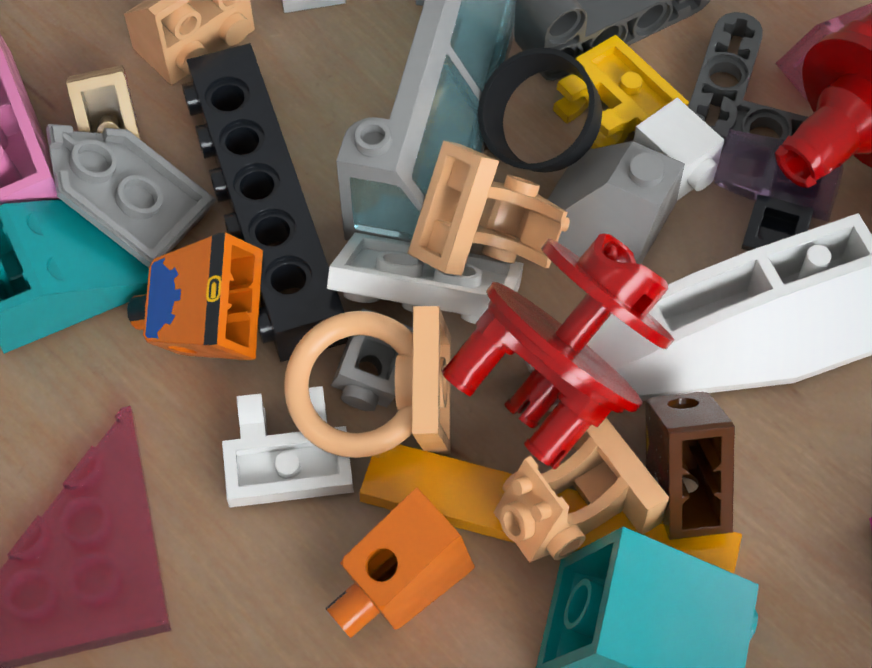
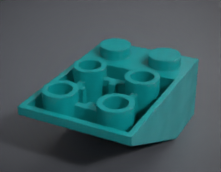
(58, 271)

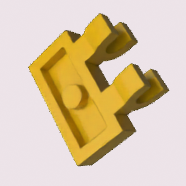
(624, 85)

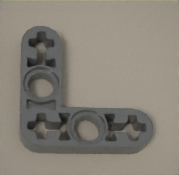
(734, 110)

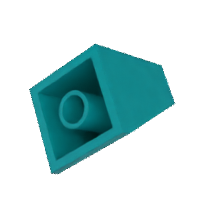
(646, 607)

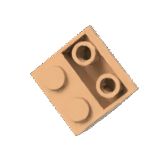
(178, 30)

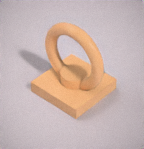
(420, 387)

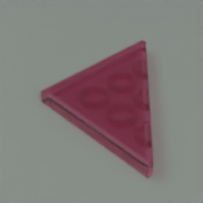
(90, 562)

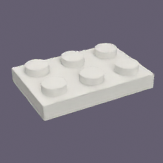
(381, 269)

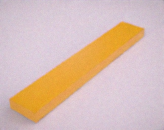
(471, 492)

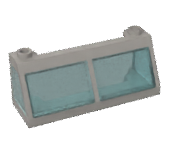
(390, 161)

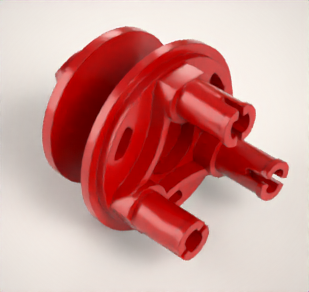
(560, 352)

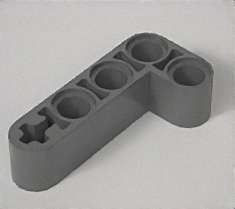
(583, 24)

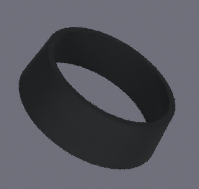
(503, 84)

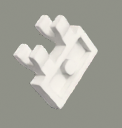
(280, 466)

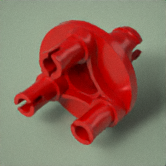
(840, 95)

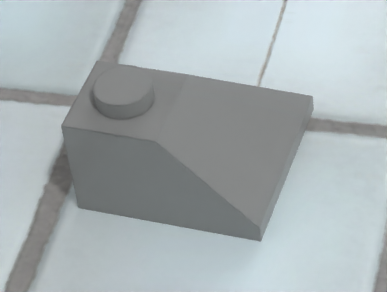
(618, 193)

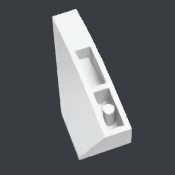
(755, 318)

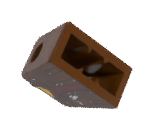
(694, 441)

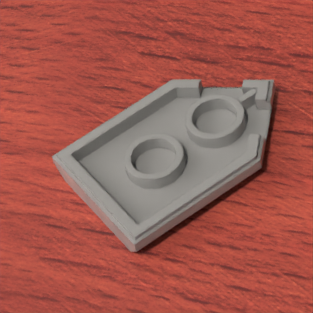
(125, 189)

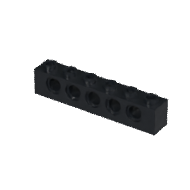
(239, 121)

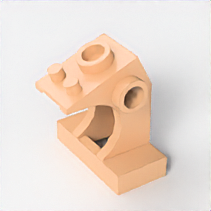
(511, 224)
(605, 477)

